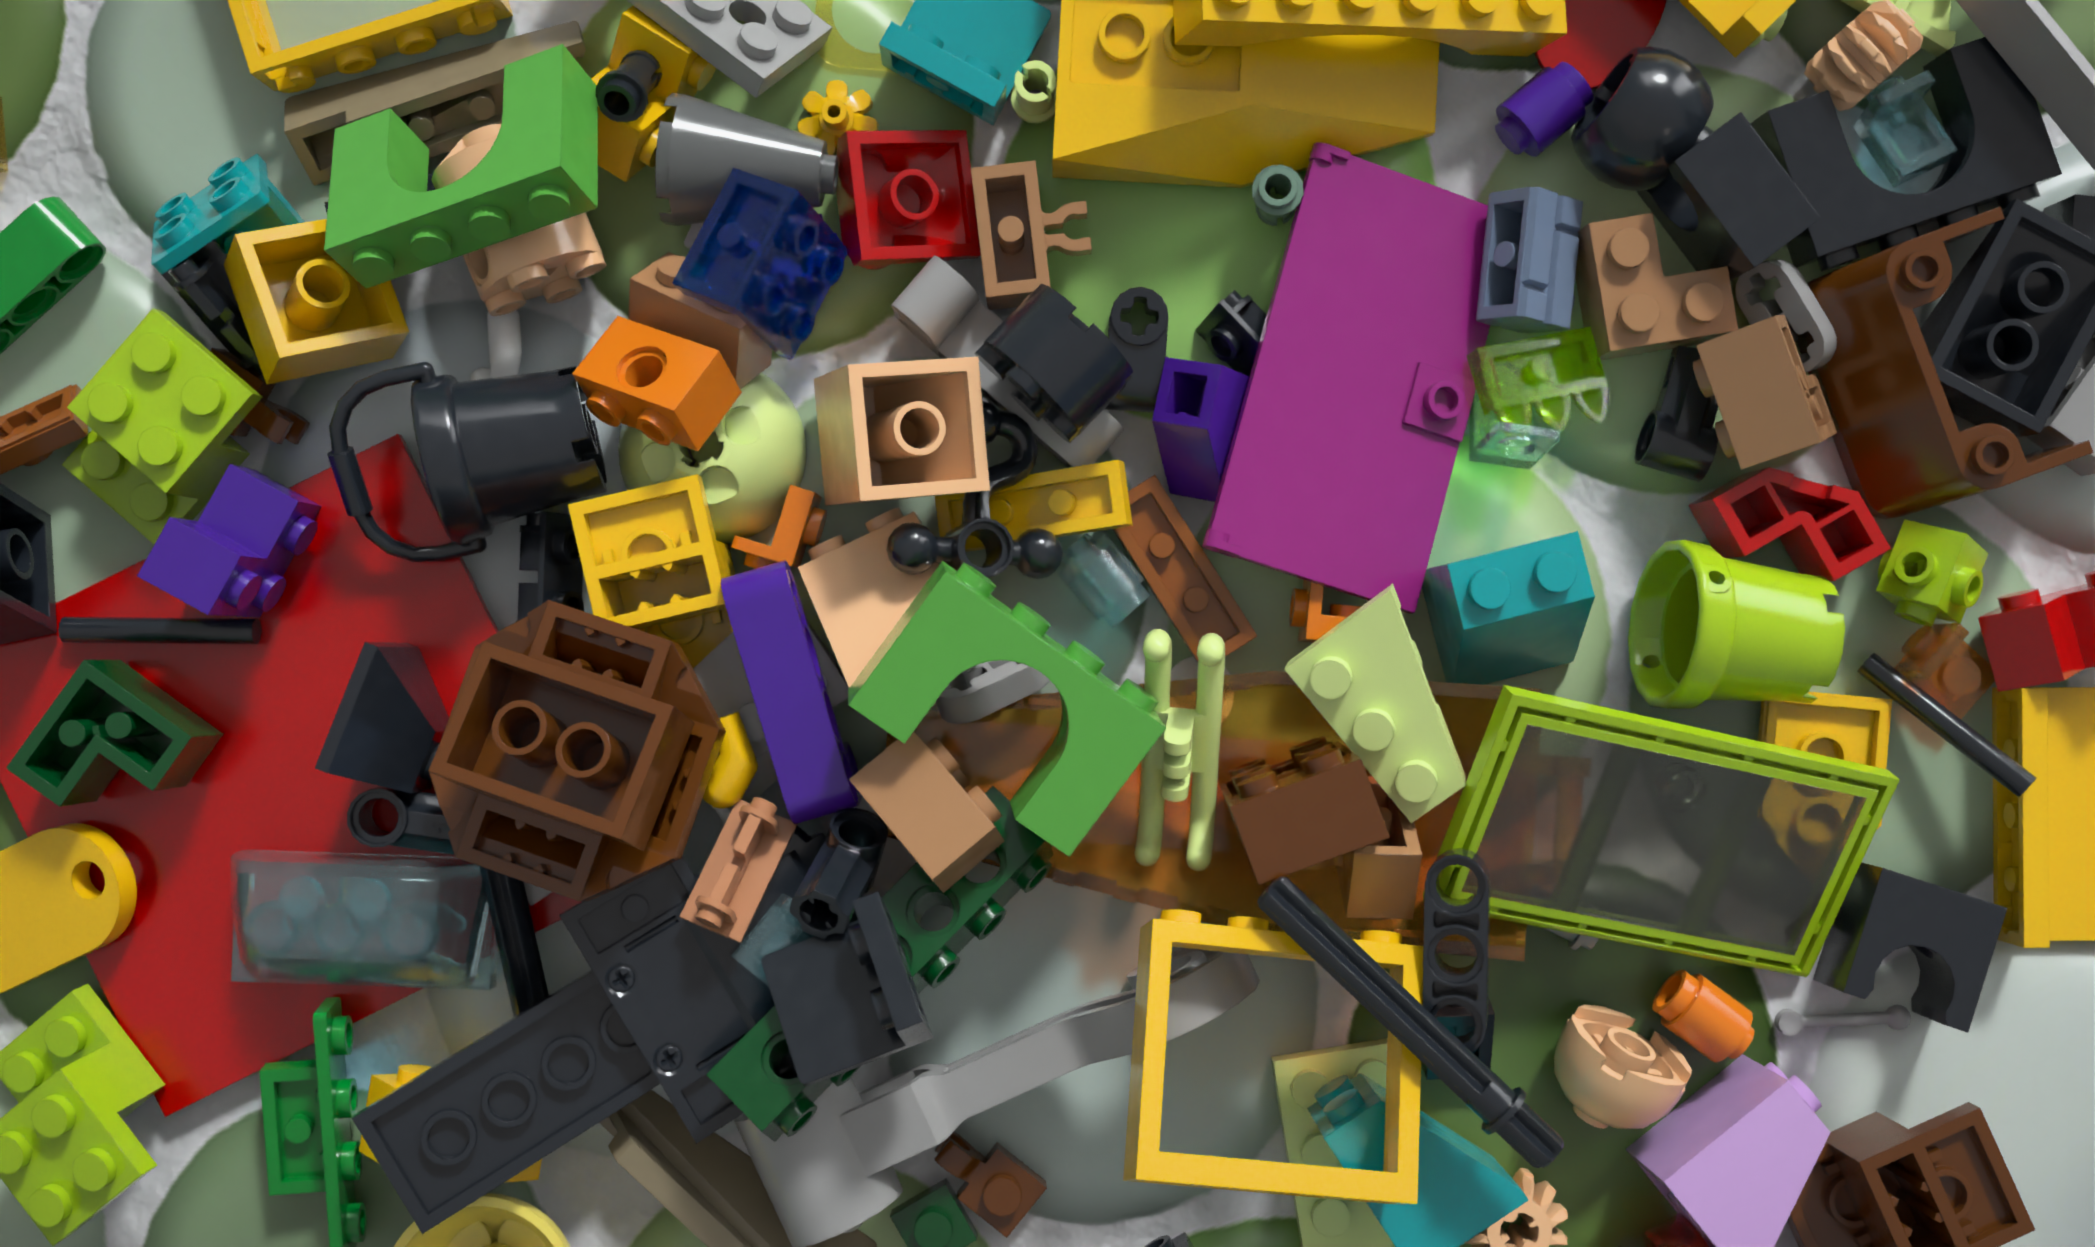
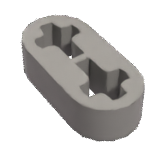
(1793, 300)
(987, 690)

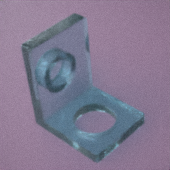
(1499, 441)

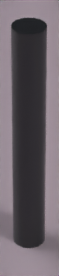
(160, 630)
(1947, 725)

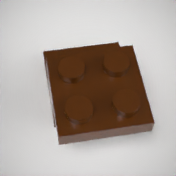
(1911, 1186)

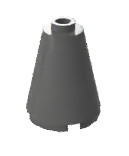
(711, 140)

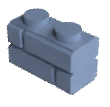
(1529, 260)

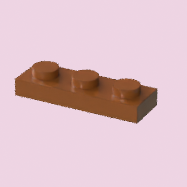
(1180, 571)

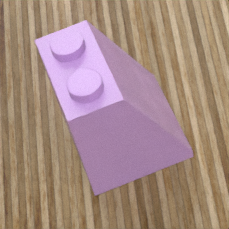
(1736, 1153)

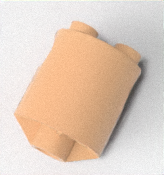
(530, 264)

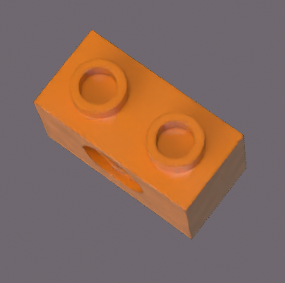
(657, 384)

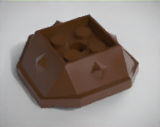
(559, 854)

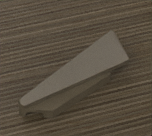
(433, 97)
(703, 1184)

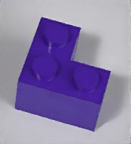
(237, 549)

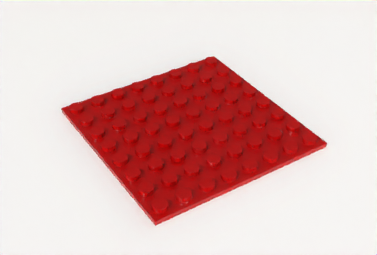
(260, 780)

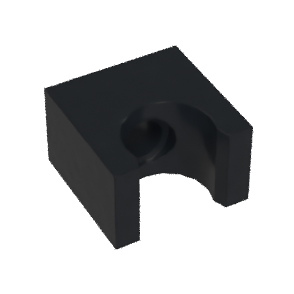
(1729, 201)
(1942, 927)

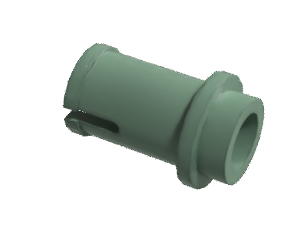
(1287, 184)

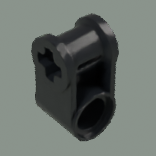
(1143, 352)

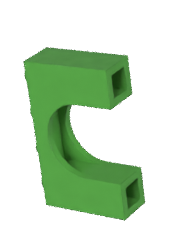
(533, 176)
(961, 625)

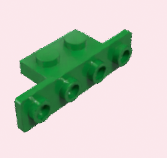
(308, 1125)

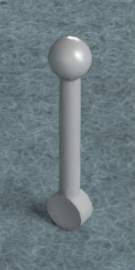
(1792, 1023)

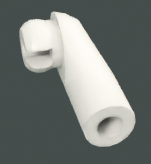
(504, 347)

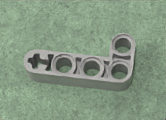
(954, 324)

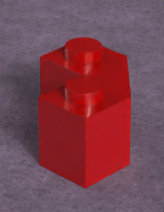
(1819, 525)
(2041, 637)

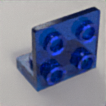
(764, 260)

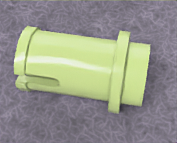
(1029, 106)

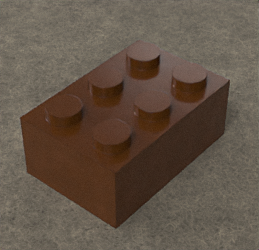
(563, 745)

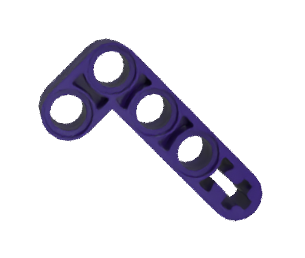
(790, 692)

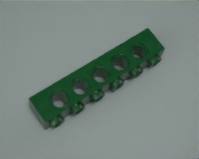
(751, 1068)

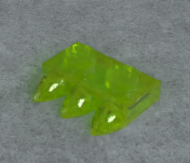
(1541, 375)

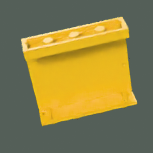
(2049, 831)

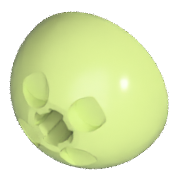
(742, 463)

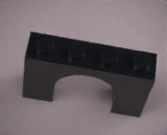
(1984, 113)

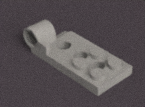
(753, 55)

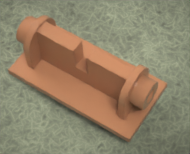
(739, 869)

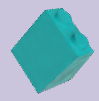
(1509, 609)
(1458, 1182)

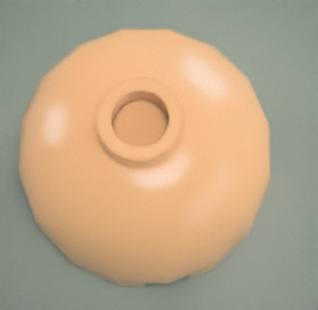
(1615, 1072)

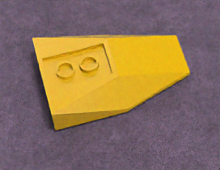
(1221, 114)

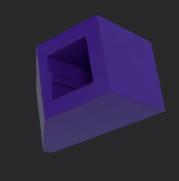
(1196, 424)

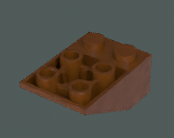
(1302, 808)

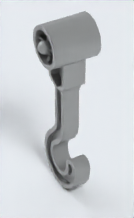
(844, 1157)

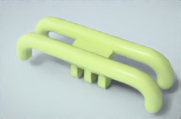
(1184, 748)

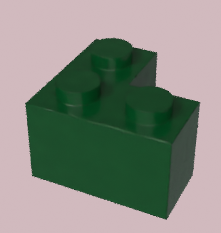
(109, 722)

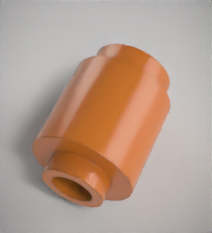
(1704, 1016)

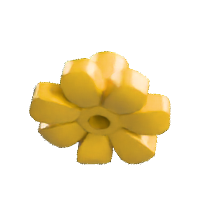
(836, 114)

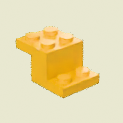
(656, 563)

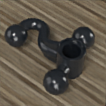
(1035, 552)

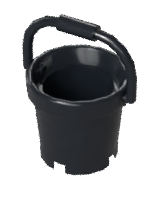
(485, 452)

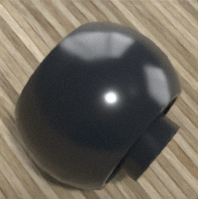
(1643, 119)

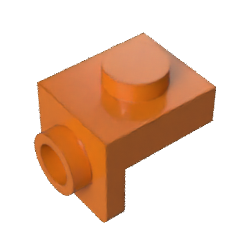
(798, 526)

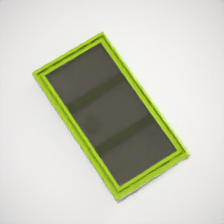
(1662, 832)

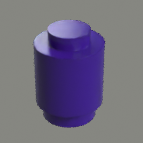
(1543, 109)

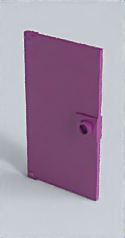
(1357, 383)

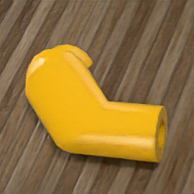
(733, 767)

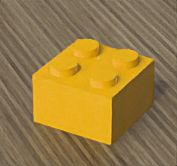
(306, 307)

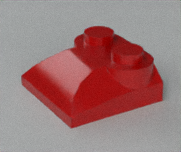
(906, 197)

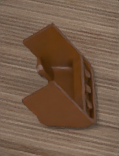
(1886, 393)

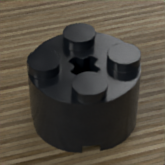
(1055, 362)

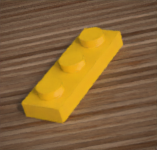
(1055, 500)

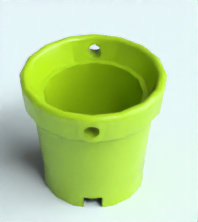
(1729, 630)

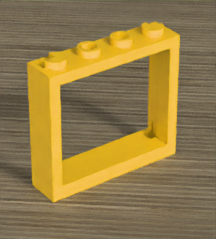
(356, 47)
(1252, 936)

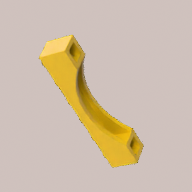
(1471, 25)

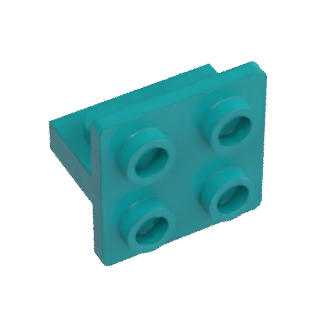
(233, 203)

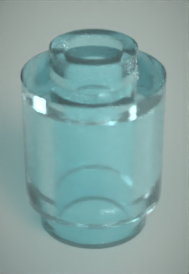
(1102, 578)

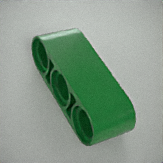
(40, 262)

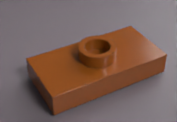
(39, 429)

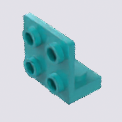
(966, 49)

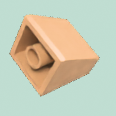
(901, 430)
(860, 590)

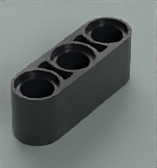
(1464, 917)

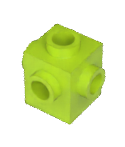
(1931, 573)

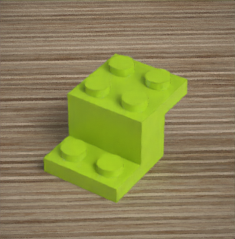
(159, 426)
(66, 1137)

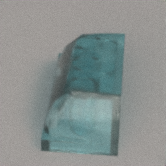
(361, 920)

